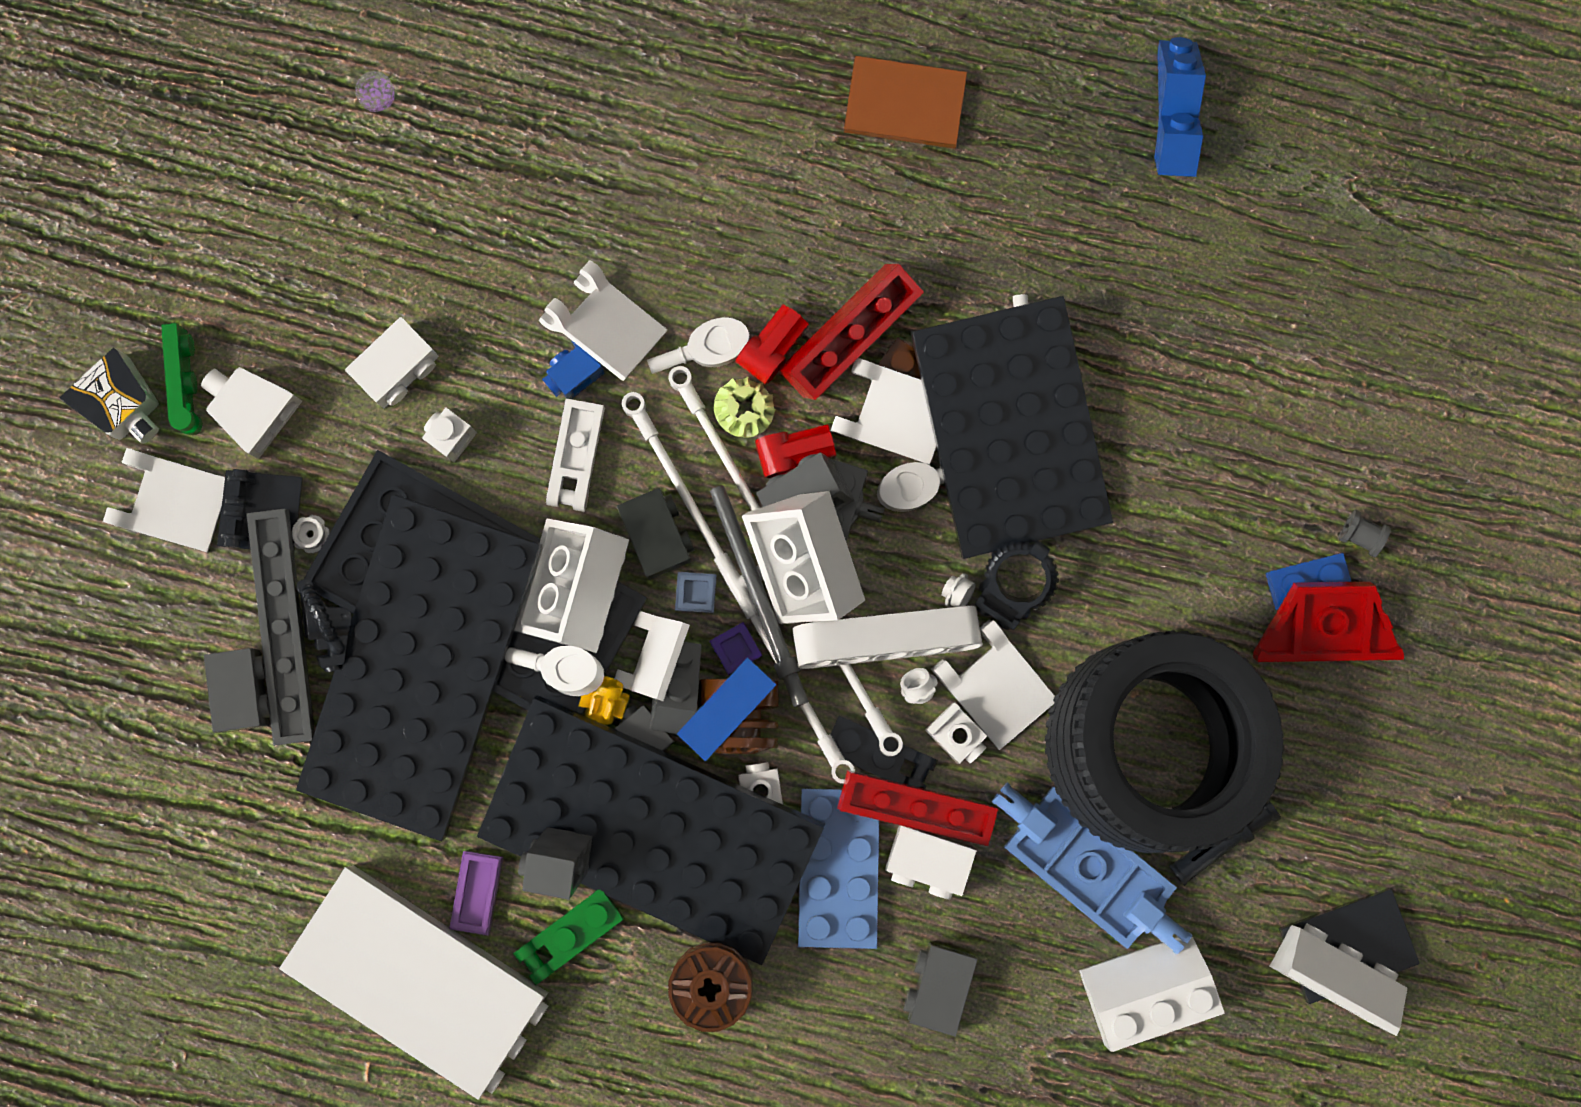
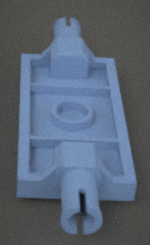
(1096, 877)

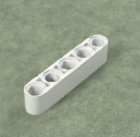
(887, 637)

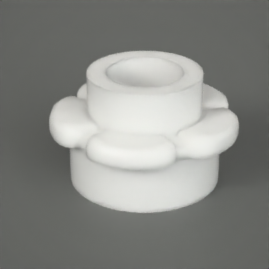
(300, 531)
(958, 591)
(918, 686)

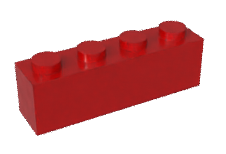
(851, 331)

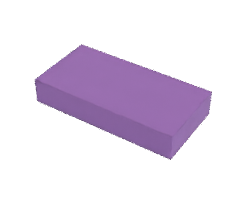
(476, 892)

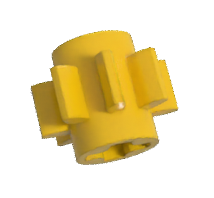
(605, 702)

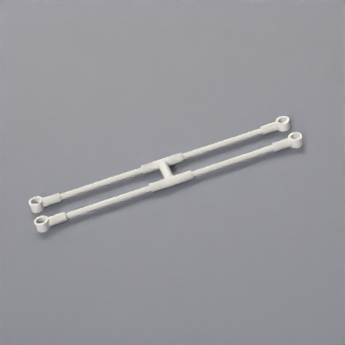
(730, 574)

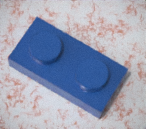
(1320, 570)

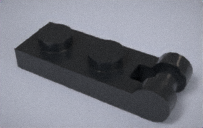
(862, 749)

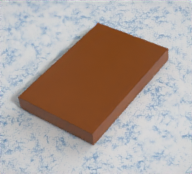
(905, 102)

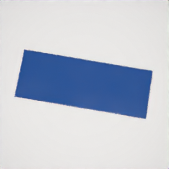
(726, 709)

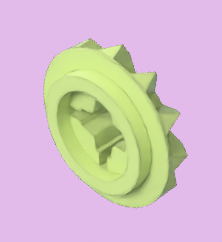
(749, 423)

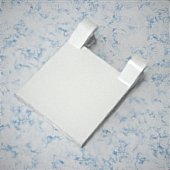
(605, 323)
(892, 415)
(172, 502)
(657, 656)
(998, 688)

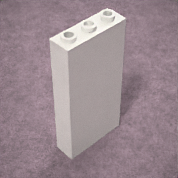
(415, 982)

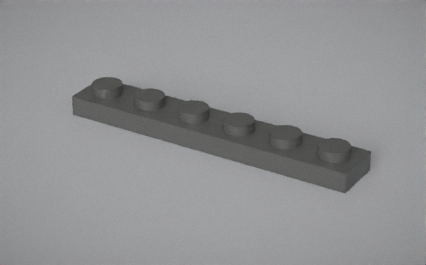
(281, 626)

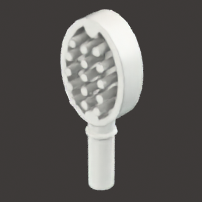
(709, 345)
(909, 486)
(563, 668)

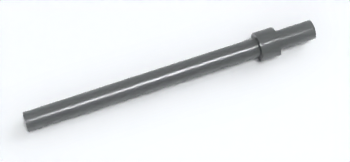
(786, 666)

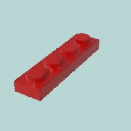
(917, 808)

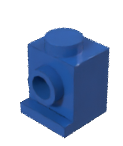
(572, 372)

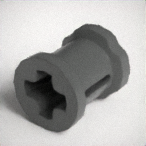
(1364, 533)

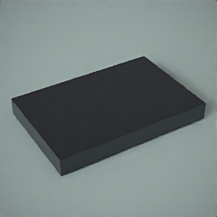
(1370, 927)

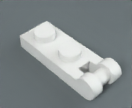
(575, 453)

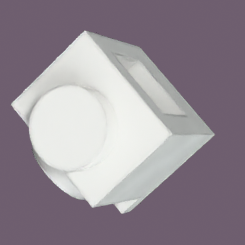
(448, 434)
(942, 732)
(761, 774)

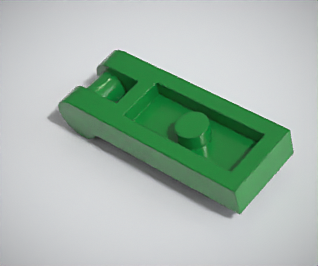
(179, 379)
(570, 935)

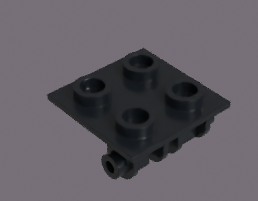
(252, 493)

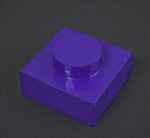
(734, 647)

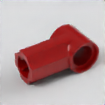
(767, 351)
(783, 451)

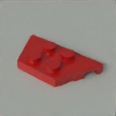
(1329, 625)

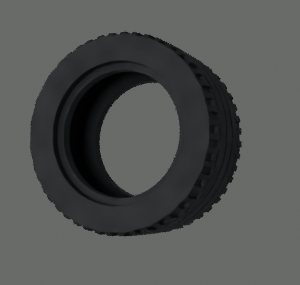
(1240, 727)

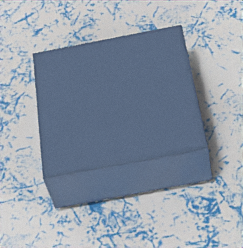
(695, 592)

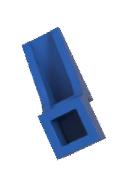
(1180, 98)

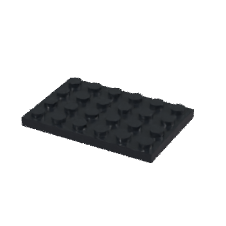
(1012, 426)

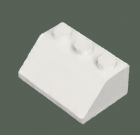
(804, 559)
(572, 584)
(1342, 977)
(1150, 993)

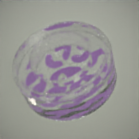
(375, 91)

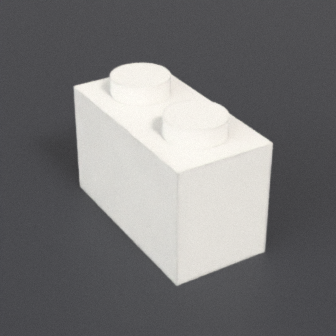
(392, 364)
(929, 861)

